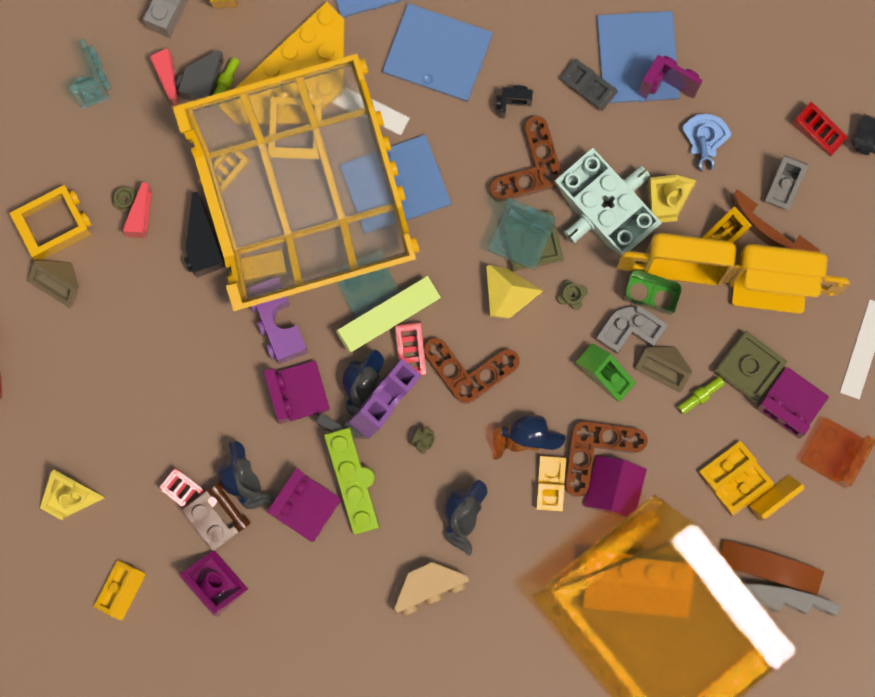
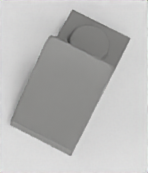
(786, 182)

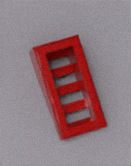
(806, 129)

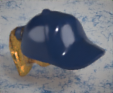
(524, 434)

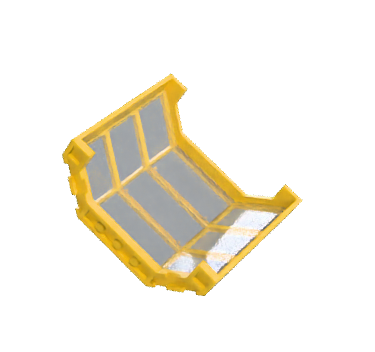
(298, 181)

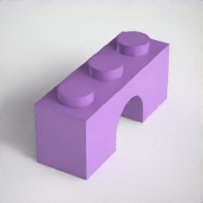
(284, 343)
(384, 398)

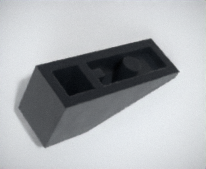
(201, 243)

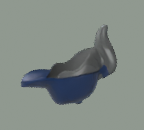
(361, 379)
(240, 480)
(461, 514)

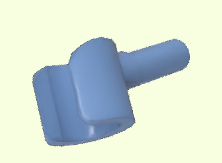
(704, 154)

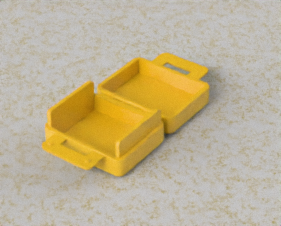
(759, 277)

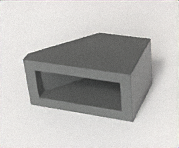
(200, 77)

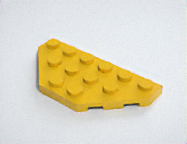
(312, 44)

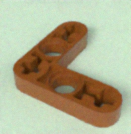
(537, 173)
(463, 377)
(587, 447)

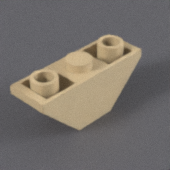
(428, 585)

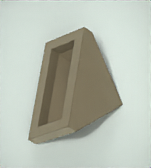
(55, 279)
(665, 366)

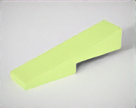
(388, 314)

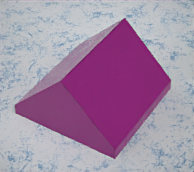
(615, 486)
(214, 583)

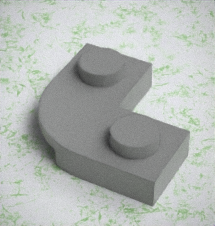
(628, 321)

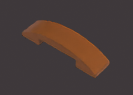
(764, 230)
(771, 567)

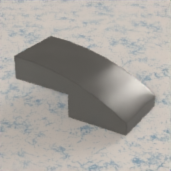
(589, 84)
(330, 425)

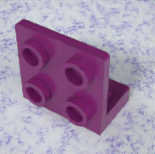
(666, 70)
(296, 392)
(793, 402)
(304, 505)

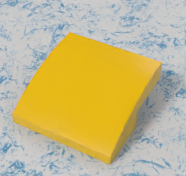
(736, 478)

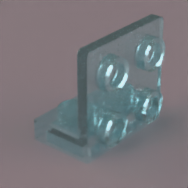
(92, 89)
(522, 234)
(368, 290)

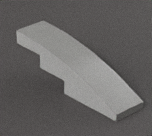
(775, 597)

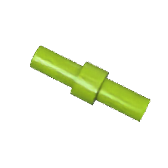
(225, 79)
(701, 395)

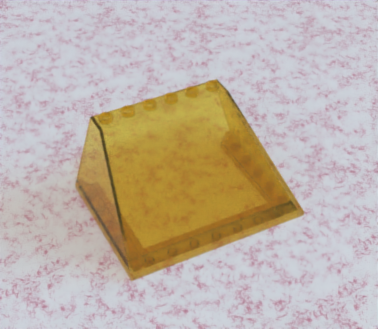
(662, 612)

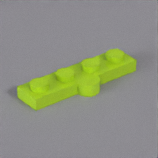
(353, 480)

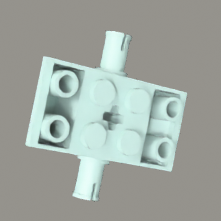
(594, 182)

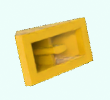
(730, 227)

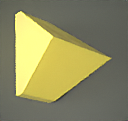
(668, 195)
(508, 292)
(66, 496)

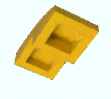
(551, 483)

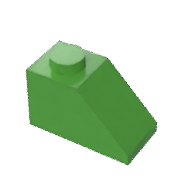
(605, 372)

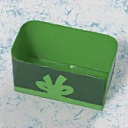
(649, 281)

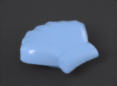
(706, 125)

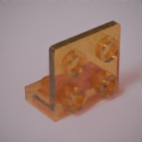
(837, 453)

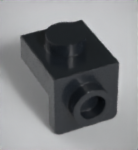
(518, 95)
(865, 135)

